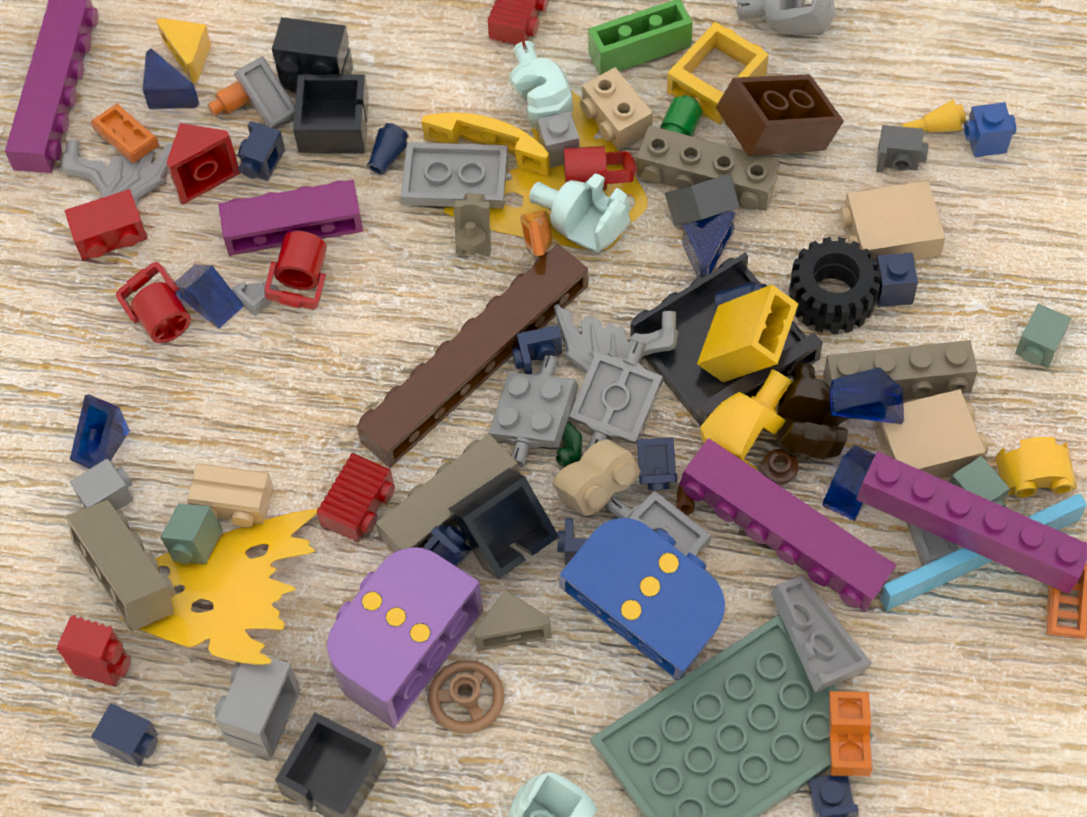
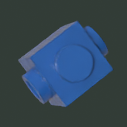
(989, 129)

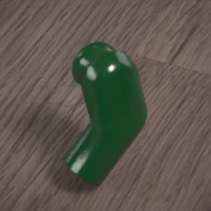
(572, 446)

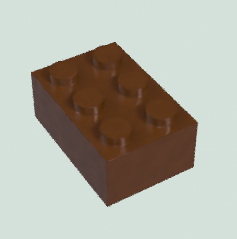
(779, 114)

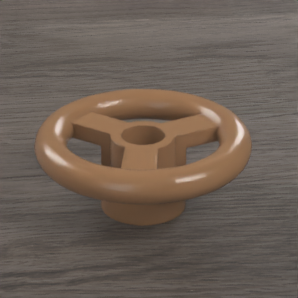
(457, 685)

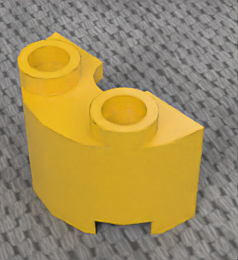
(1035, 466)

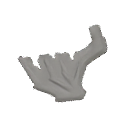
(120, 174)
(611, 340)

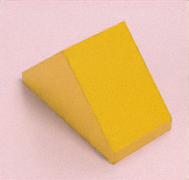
(187, 44)

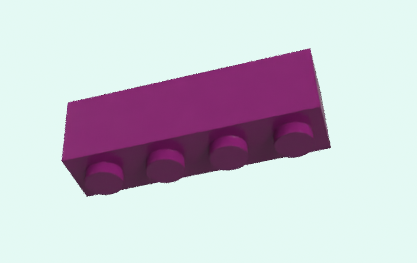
(265, 219)

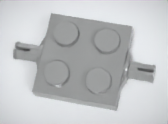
(616, 396)
(533, 410)
(661, 514)

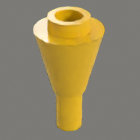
(942, 119)

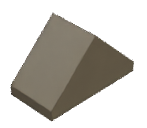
(511, 623)

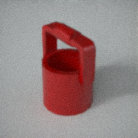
(584, 162)
(298, 268)
(155, 305)

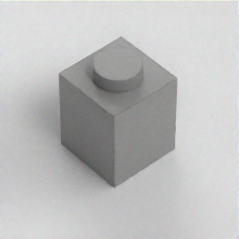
(557, 133)
(103, 483)

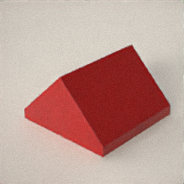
(200, 160)

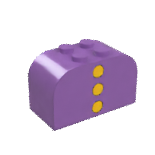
(401, 630)

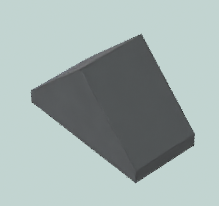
(702, 200)

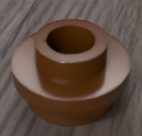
(777, 475)

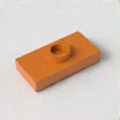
(125, 133)

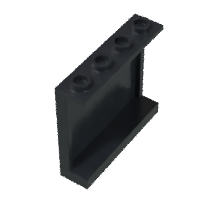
(695, 311)

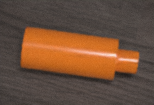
(228, 99)

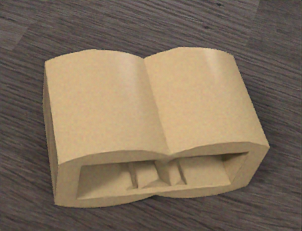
(596, 477)

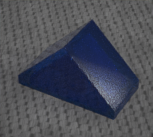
(166, 86)
(706, 241)
(208, 294)
(868, 397)
(98, 432)
(847, 483)

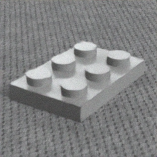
(446, 171)

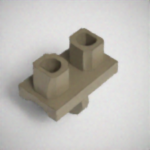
(472, 225)

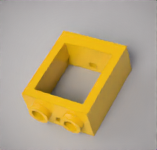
(682, 82)

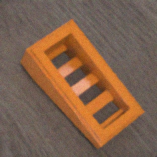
(537, 231)
(1053, 613)

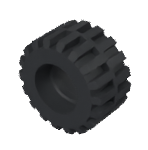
(839, 262)

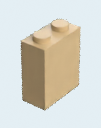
(895, 220)
(935, 435)

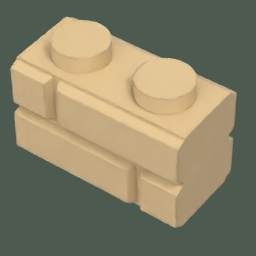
(232, 493)

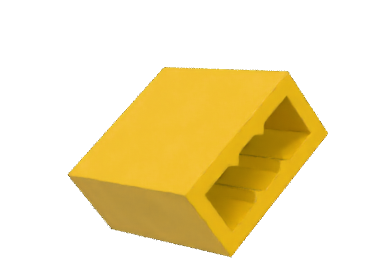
(747, 334)

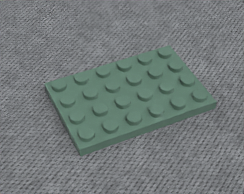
(725, 734)

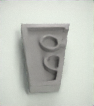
(817, 635)

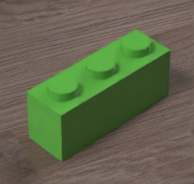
(640, 37)

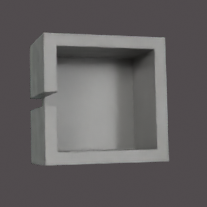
(257, 706)

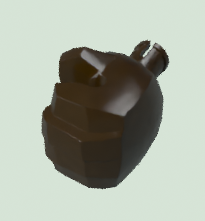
(809, 426)

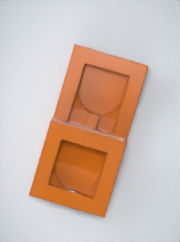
(850, 733)

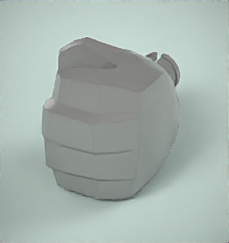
(790, 15)

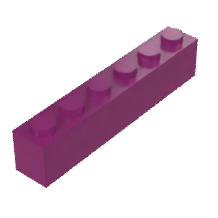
(51, 85)
(974, 522)
(786, 525)

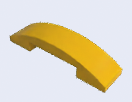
(485, 130)

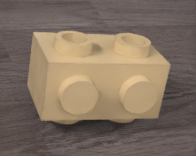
(616, 109)

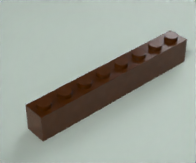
(471, 356)

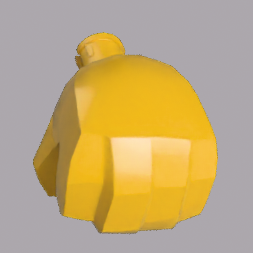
(741, 418)

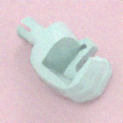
(541, 84)
(585, 212)
(551, 797)

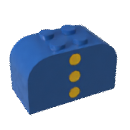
(647, 592)

